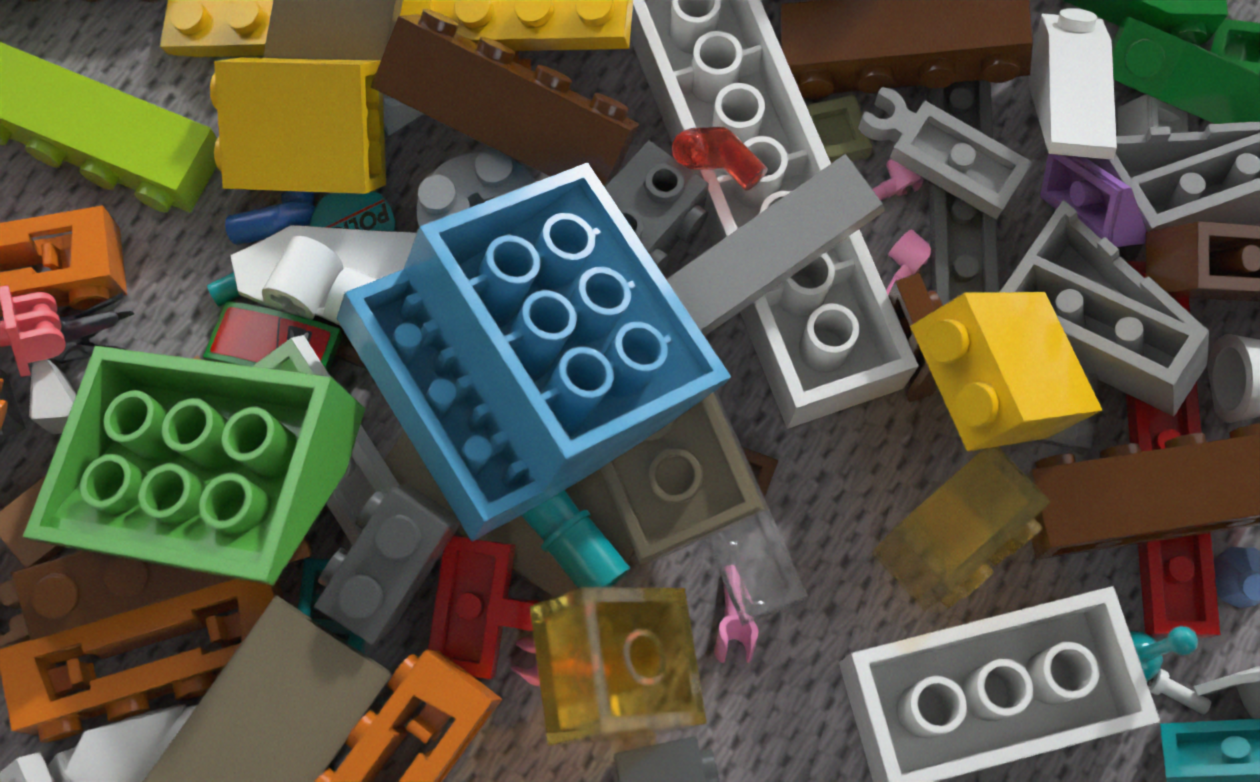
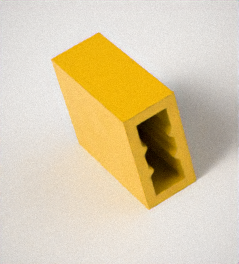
(299, 125)
(1004, 368)

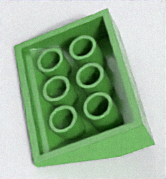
(195, 463)

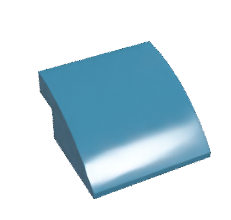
(528, 346)

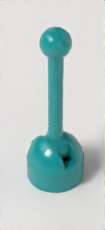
(1149, 651)

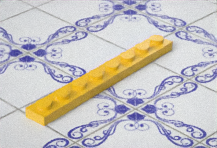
(242, 26)

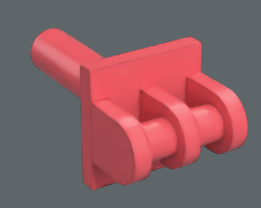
(30, 328)

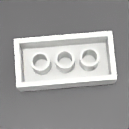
(997, 689)

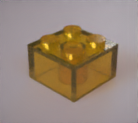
(970, 519)
(616, 664)

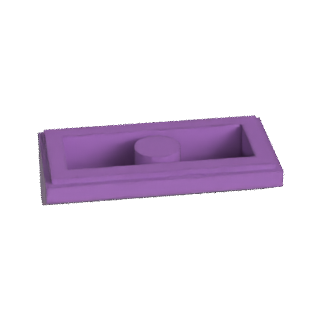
(1097, 196)

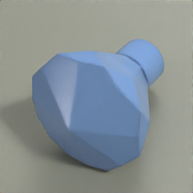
(1238, 576)

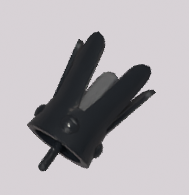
(79, 328)

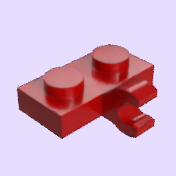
(475, 604)

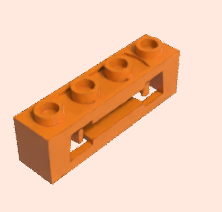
(83, 264)
(38, 689)
(447, 692)

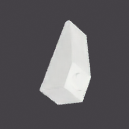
(1074, 85)

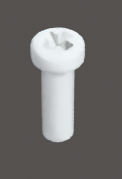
(1178, 692)

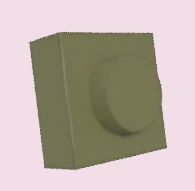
(838, 128)

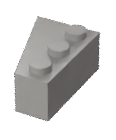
(1190, 176)
(1113, 315)

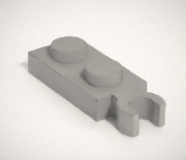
(947, 152)

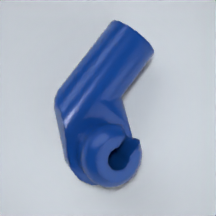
(264, 222)

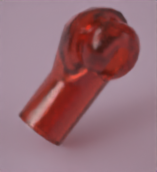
(718, 149)

